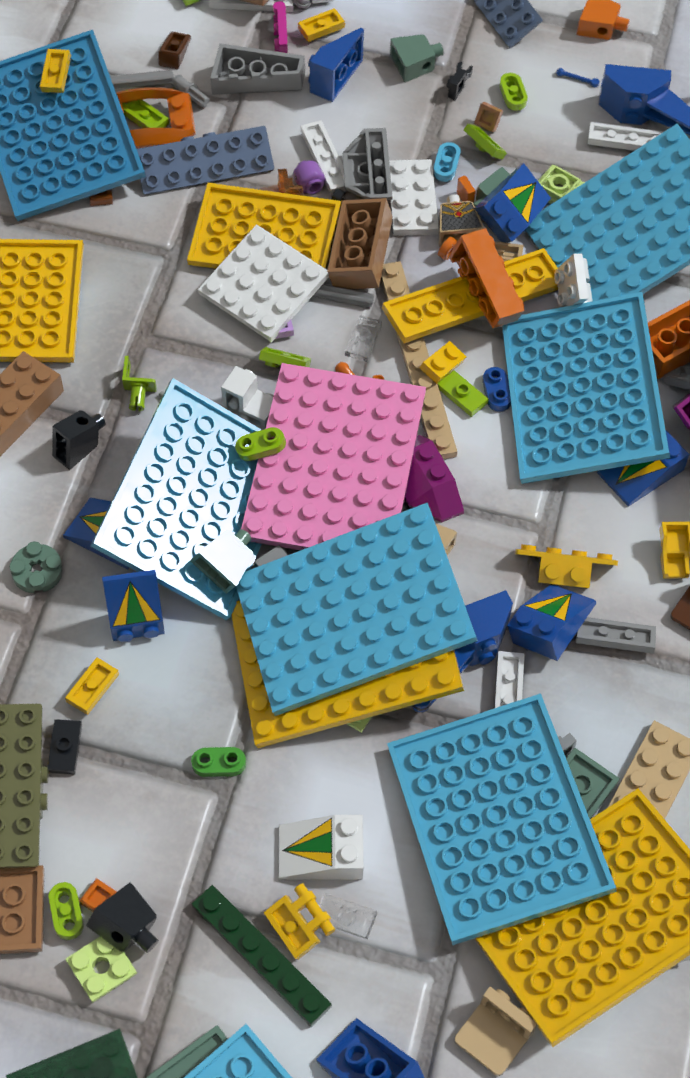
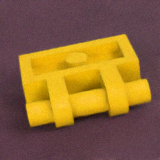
(293, 927)

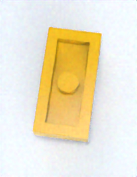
(321, 24)
(55, 70)
(443, 362)
(92, 686)

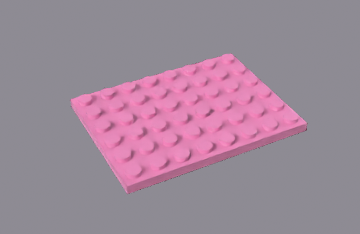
(341, 458)

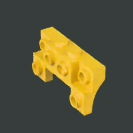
(675, 549)

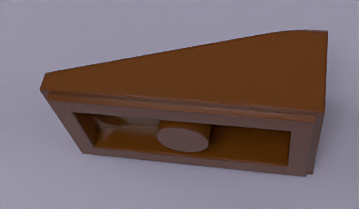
(173, 50)

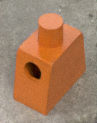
(601, 19)

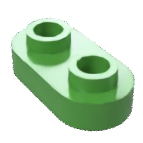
(218, 764)

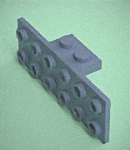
(510, 18)
(205, 159)

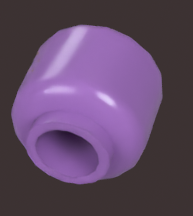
(309, 176)

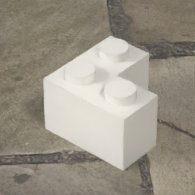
(244, 399)

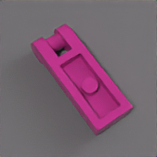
(280, 27)

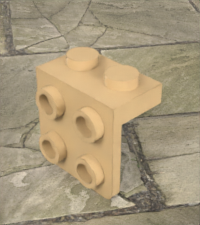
(495, 1031)

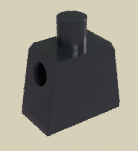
(75, 437)
(125, 920)

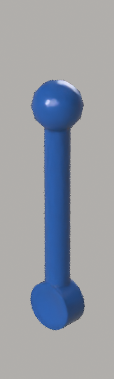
(594, 82)

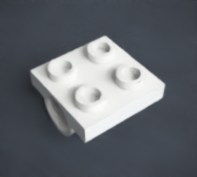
(573, 281)

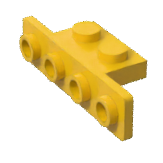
(564, 568)

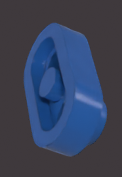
(497, 386)

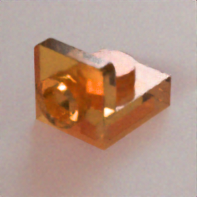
(285, 184)

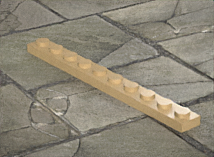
(414, 354)

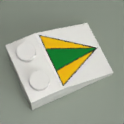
(322, 849)

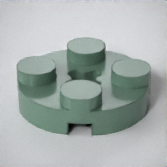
(31, 555)

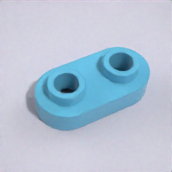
(446, 162)

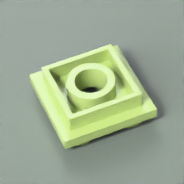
(556, 176)
(97, 984)

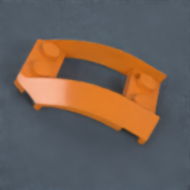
(180, 116)

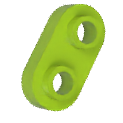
(513, 91)
(260, 445)
(66, 912)

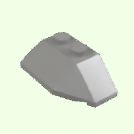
(368, 165)

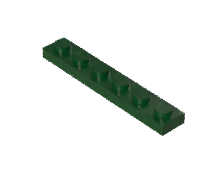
(262, 956)

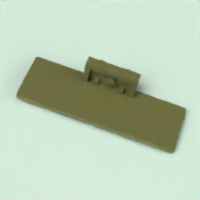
(21, 784)

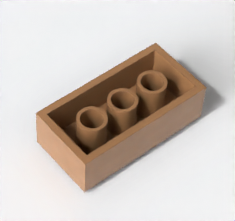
(360, 244)
(25, 393)

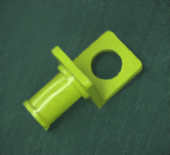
(137, 386)

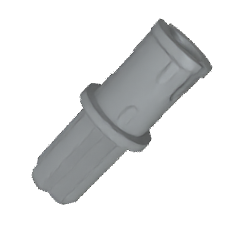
(183, 85)

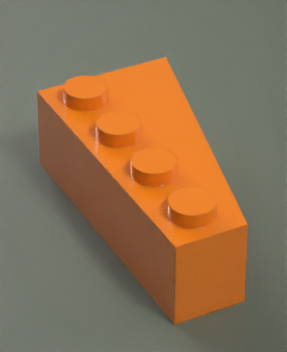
(487, 277)

